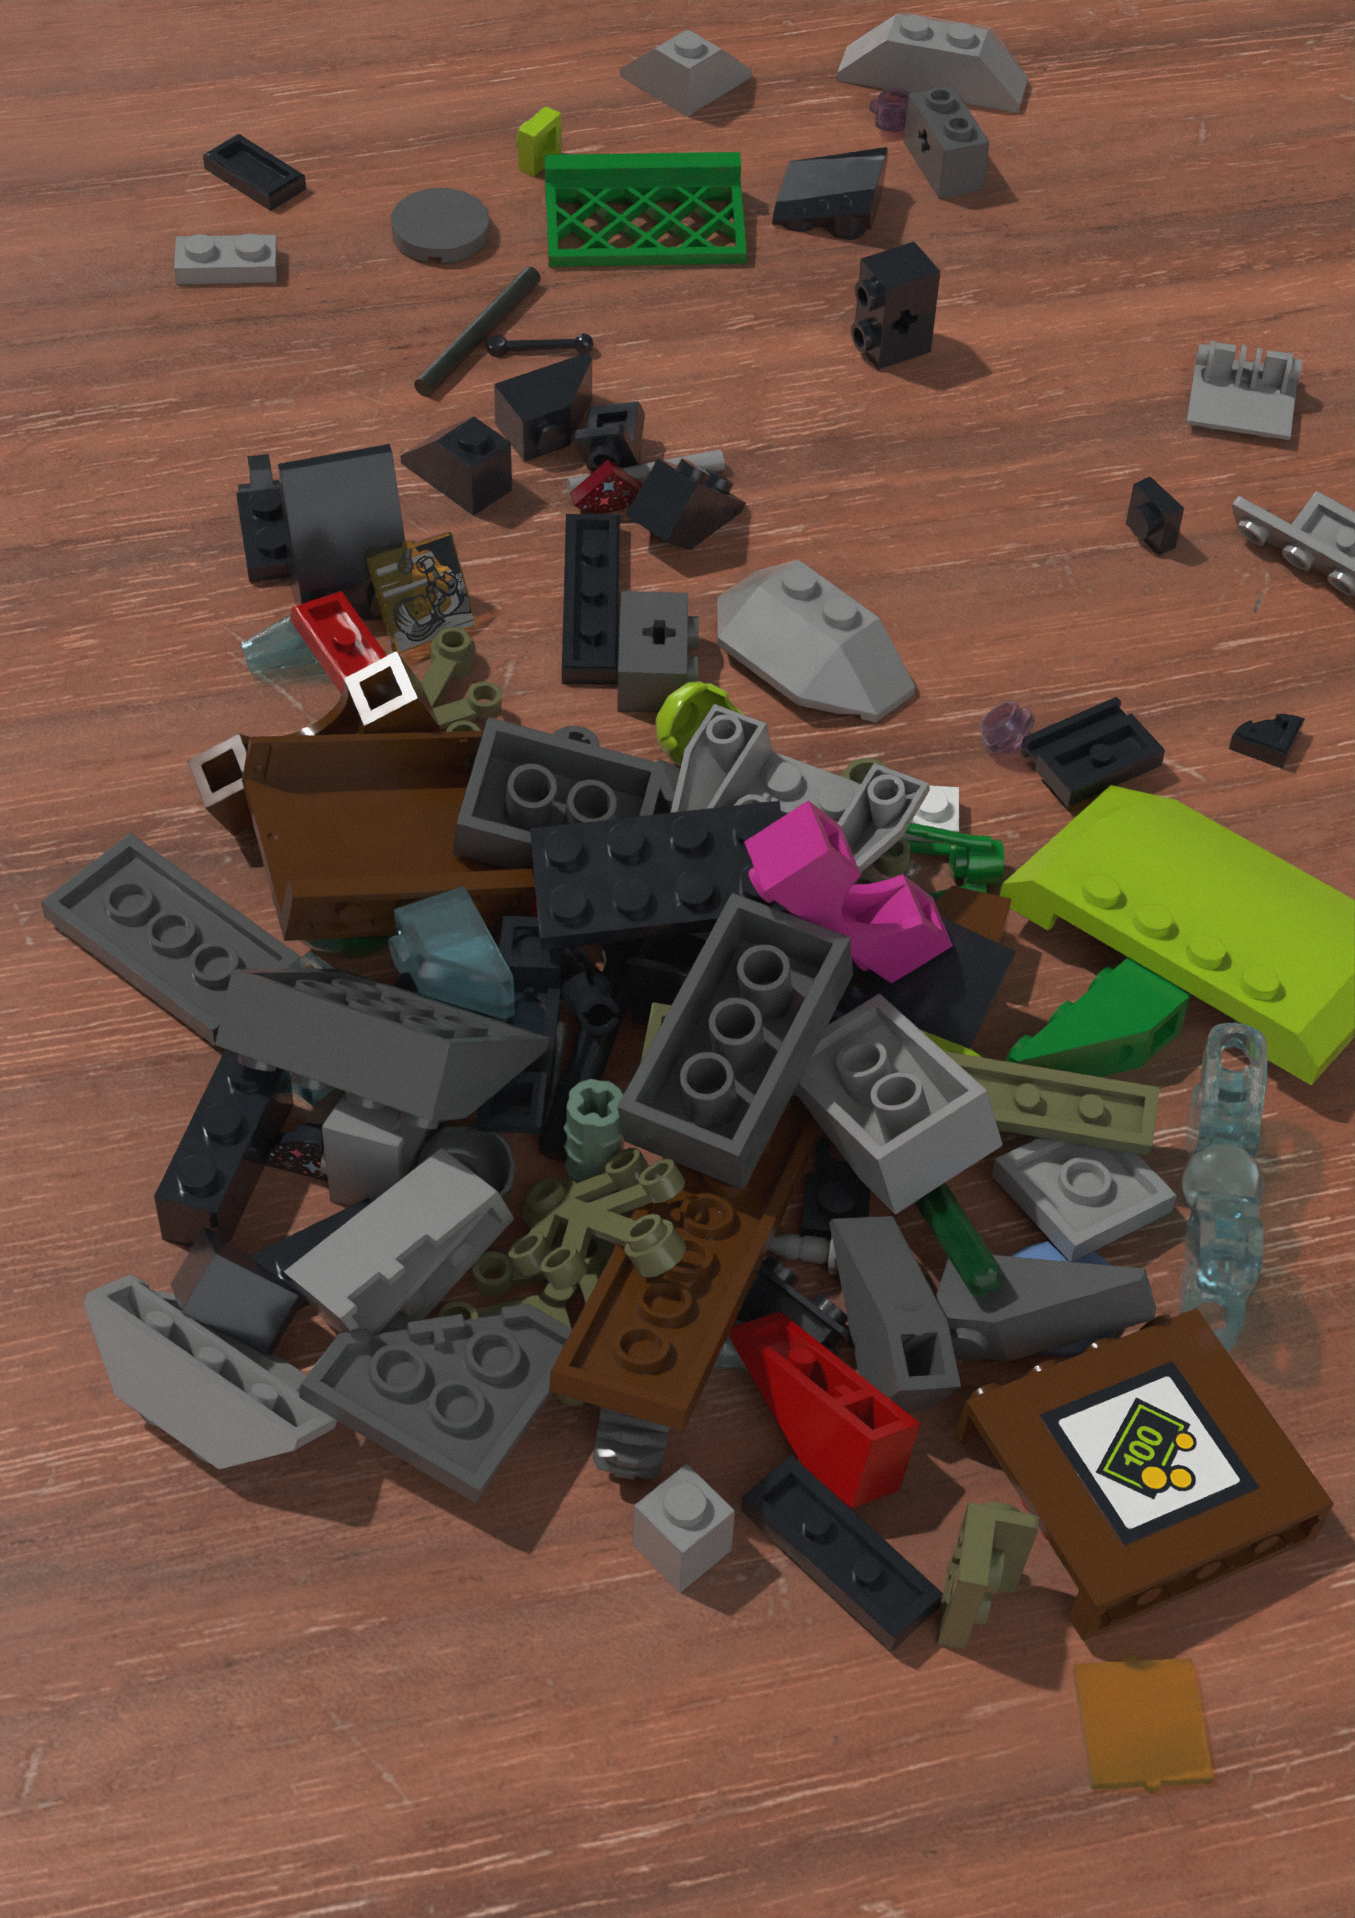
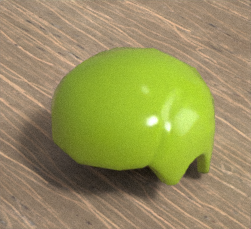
(684, 714)

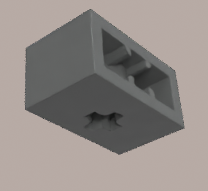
(946, 141)
(654, 649)

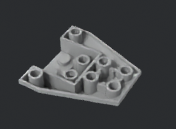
(735, 765)

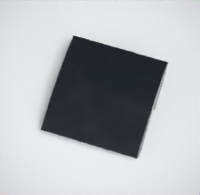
(951, 990)

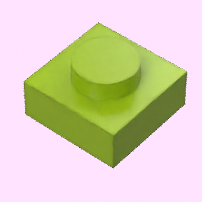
(539, 138)

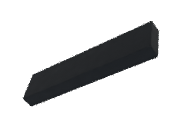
(591, 599)

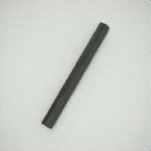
(477, 332)

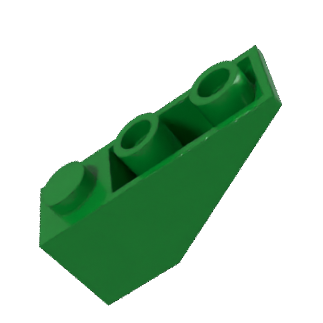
(1111, 1027)

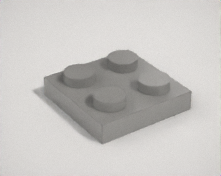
(1082, 1192)

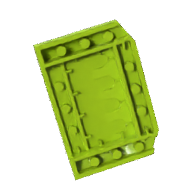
(1206, 917)

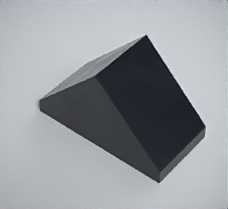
(234, 1293)

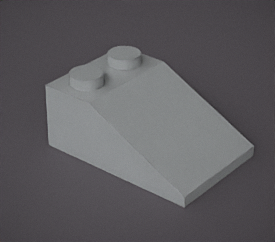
(896, 1104)

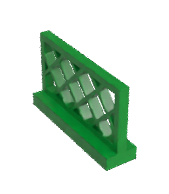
(643, 181)

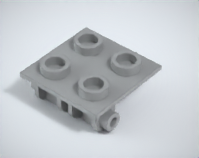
(1244, 393)

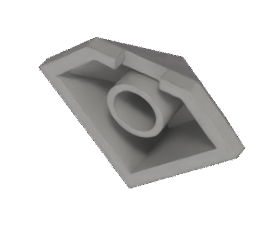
(686, 72)

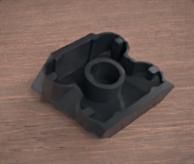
(832, 193)

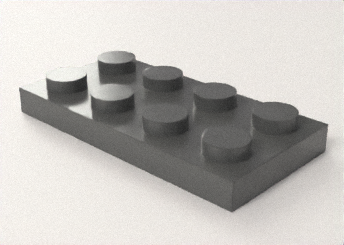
(163, 931)

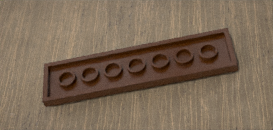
(655, 1339)

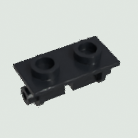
(774, 1292)

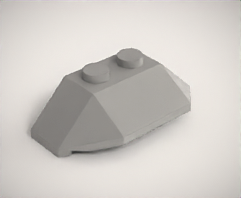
(936, 52)
(812, 642)
(197, 1381)

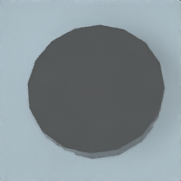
(440, 225)

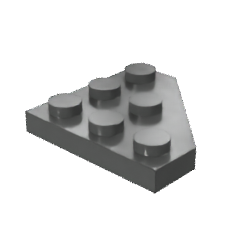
(443, 1390)

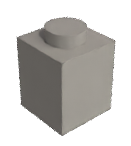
(683, 1527)

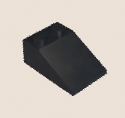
(337, 517)

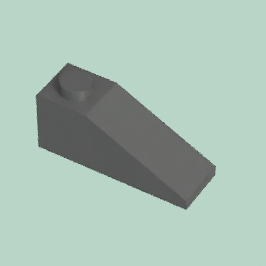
(1042, 1307)

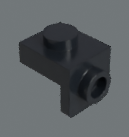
(611, 434)

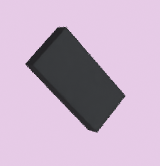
(254, 172)

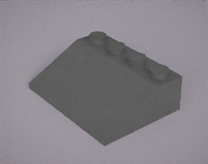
(372, 1042)

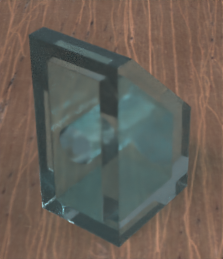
(452, 954)

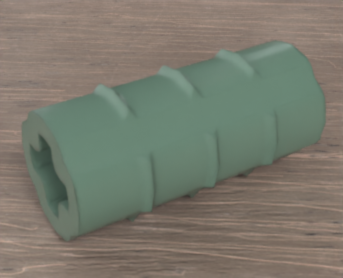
(592, 1129)

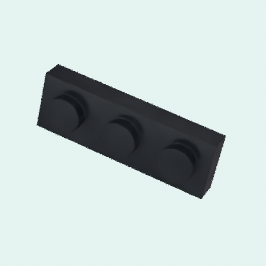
(842, 1552)

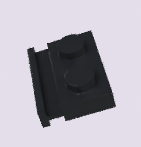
(1092, 751)

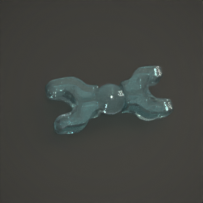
(1224, 1180)

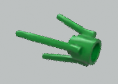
(972, 858)

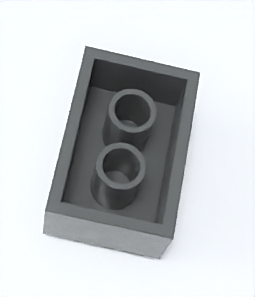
(544, 781)

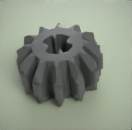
(629, 1445)

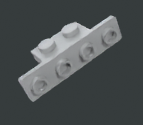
(1317, 539)

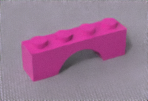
(812, 874)

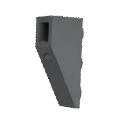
(893, 1315)

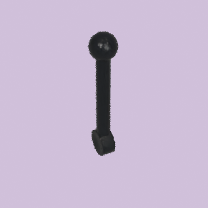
(499, 345)

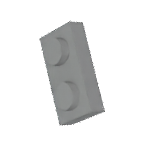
(226, 259)

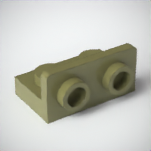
(985, 1559)

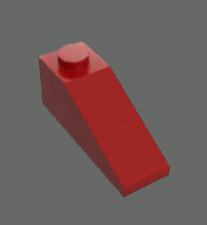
(829, 1413)

